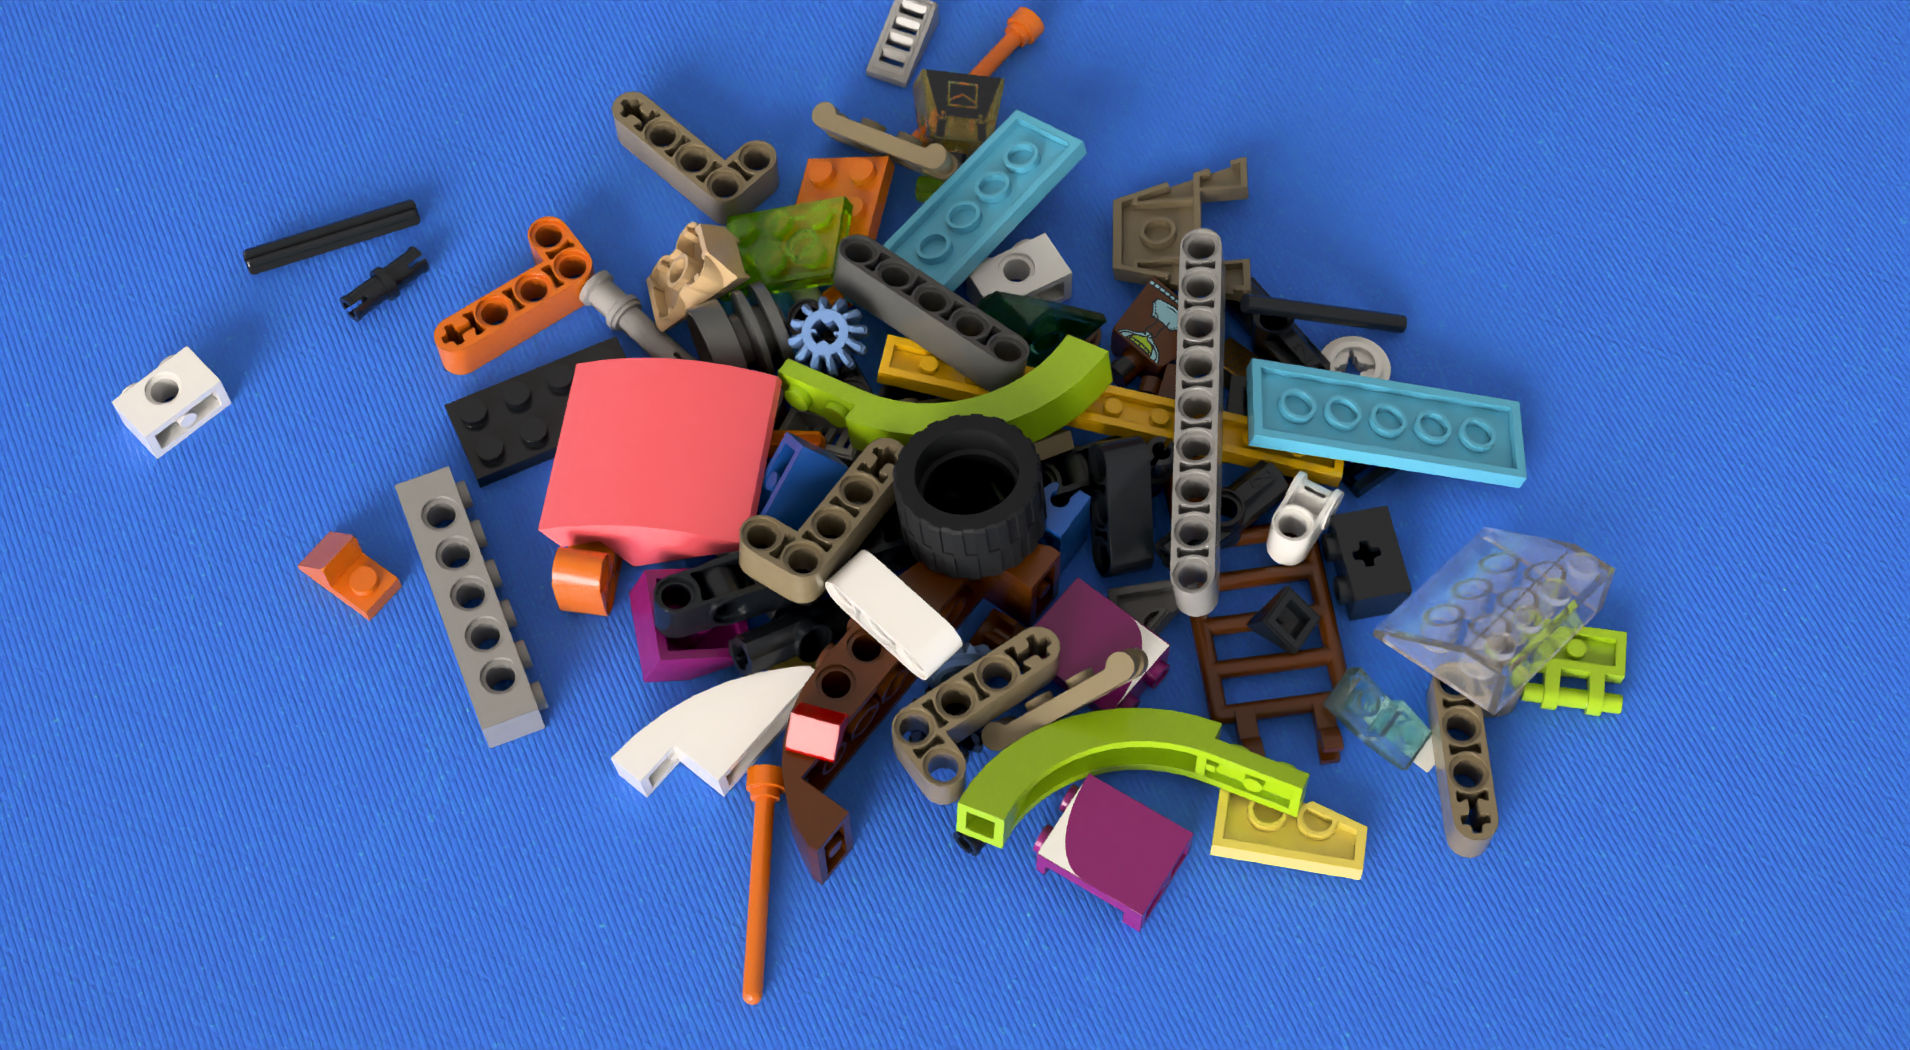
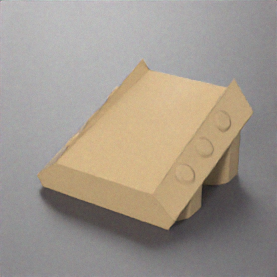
(698, 270)

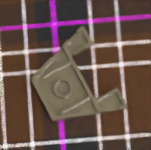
(1155, 220)

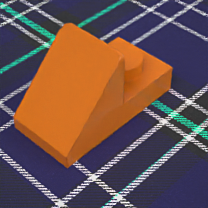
(350, 574)

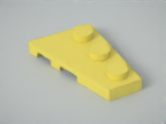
(1312, 842)

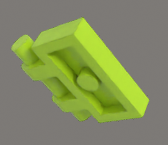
(1589, 655)

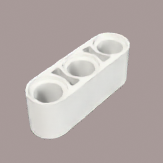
(893, 614)

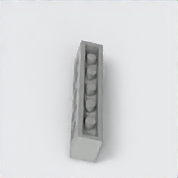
(500, 713)

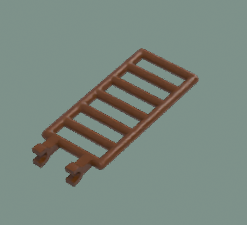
(1212, 671)

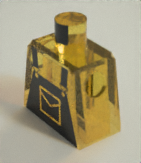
(956, 110)

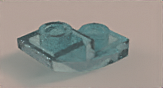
(1377, 721)

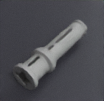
(625, 314)

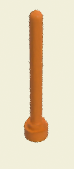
(1021, 29)
(765, 787)

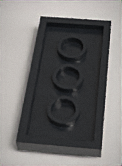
(521, 417)

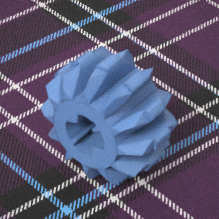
(837, 321)

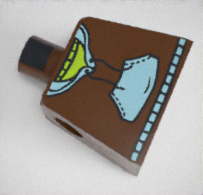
(1146, 335)

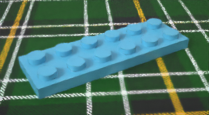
(985, 199)
(1385, 423)

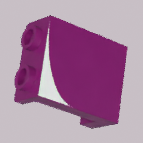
(1091, 631)
(1113, 848)

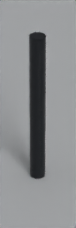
(1323, 313)

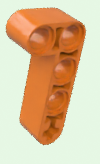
(456, 335)
(586, 578)

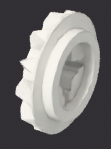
(1363, 353)

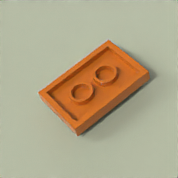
(859, 179)

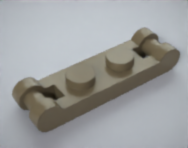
(871, 138)
(1083, 690)

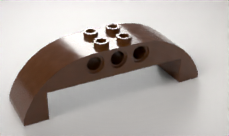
(868, 682)

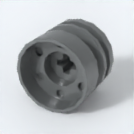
(746, 336)

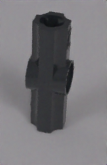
(1276, 337)
(1242, 502)
(790, 633)

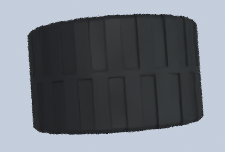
(959, 451)

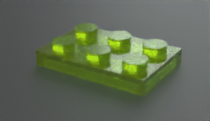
(791, 244)

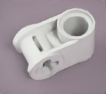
(1305, 513)

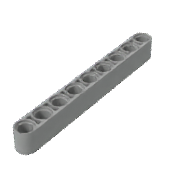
(1201, 435)

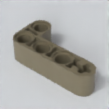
(688, 153)
(834, 516)
(983, 706)
(1467, 759)

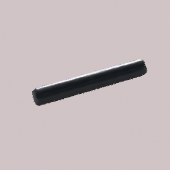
(331, 236)

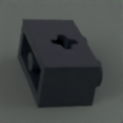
(1367, 562)

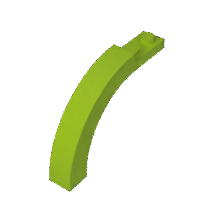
(1034, 403)
(1118, 742)

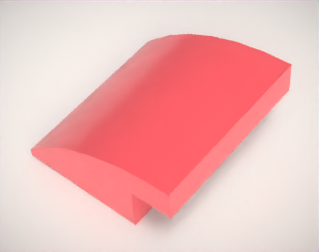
(660, 457)

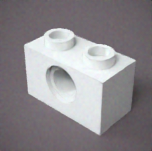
(1030, 260)
(164, 425)

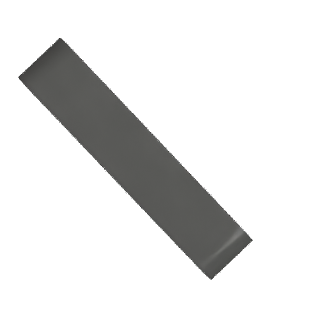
(929, 313)

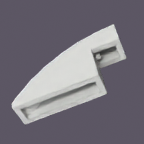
(714, 731)

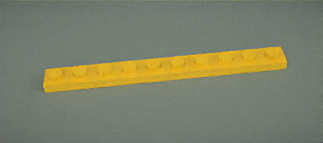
(1114, 413)

